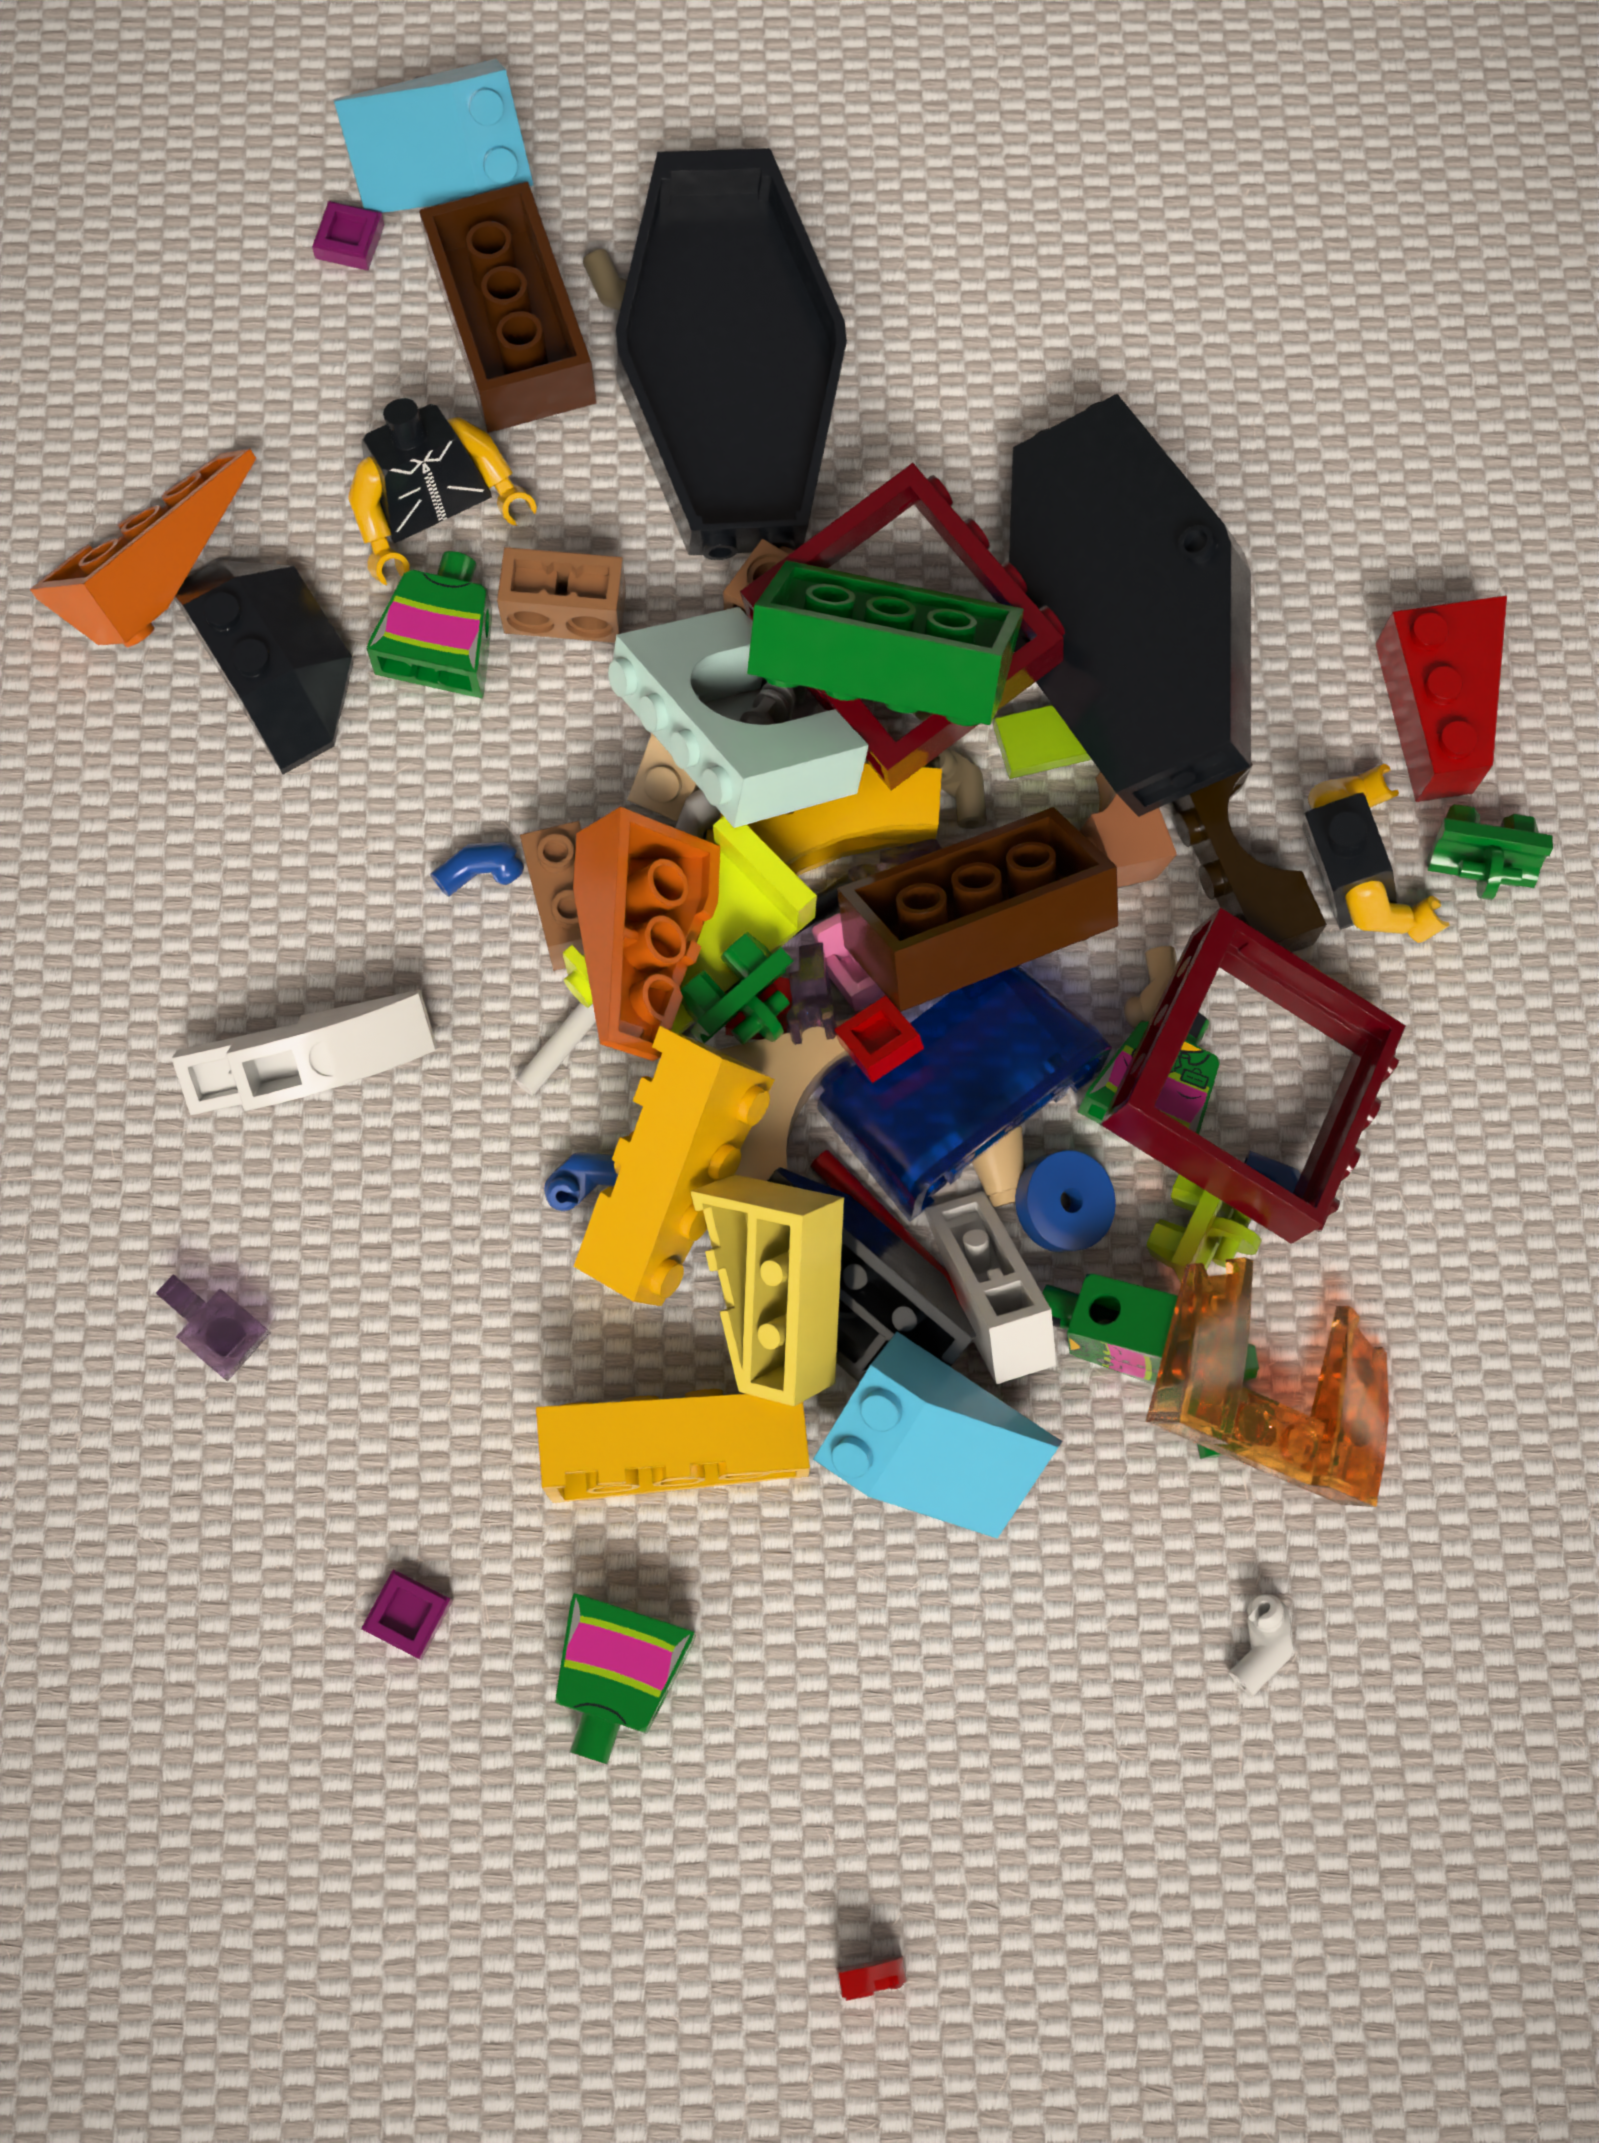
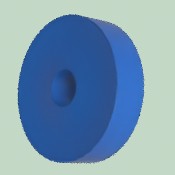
(1041, 1208)

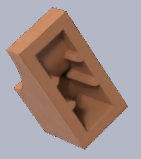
(1133, 843)

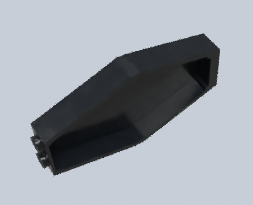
(729, 350)
(1146, 603)

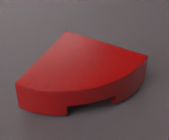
(866, 1978)

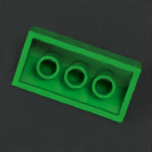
(884, 643)

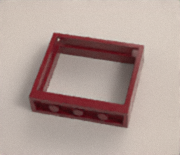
(901, 759)
(1311, 996)

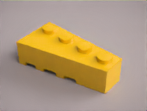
(684, 1139)
(668, 1444)

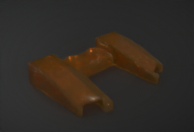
(1202, 1397)

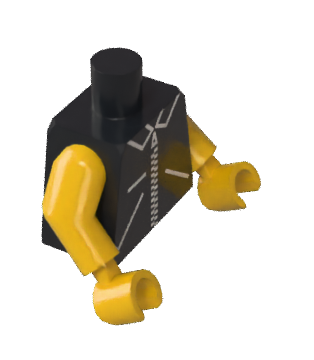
(422, 474)
(1355, 860)

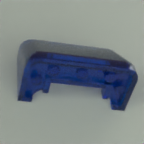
(984, 1070)

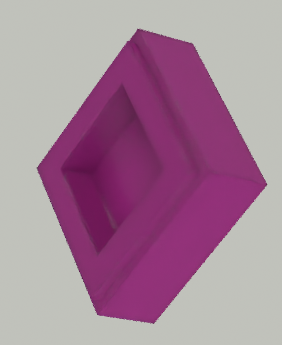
(348, 235)
(407, 1614)

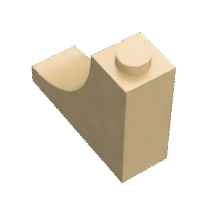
(797, 1076)

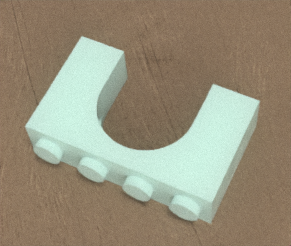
(738, 765)

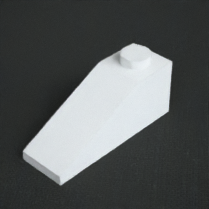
(994, 1288)

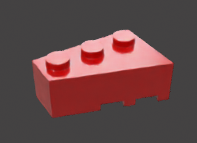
(1445, 691)

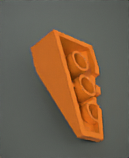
(133, 579)
(640, 916)

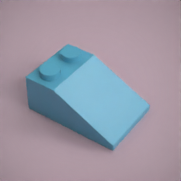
(434, 138)
(935, 1442)

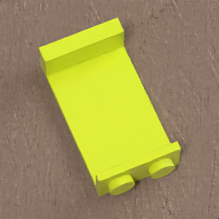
(754, 897)

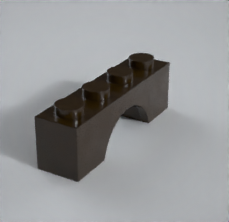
(1259, 895)

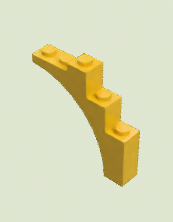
(855, 823)

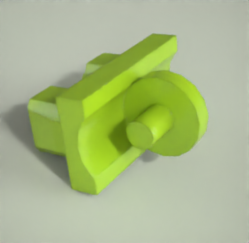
(1206, 1230)

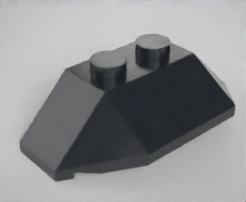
(272, 653)
(886, 1290)

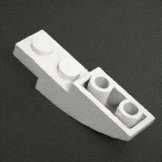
(305, 1057)

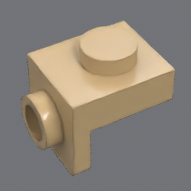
(660, 782)

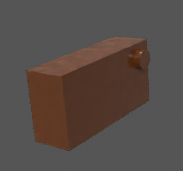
(508, 307)
(978, 907)

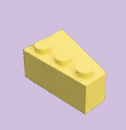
(779, 1283)

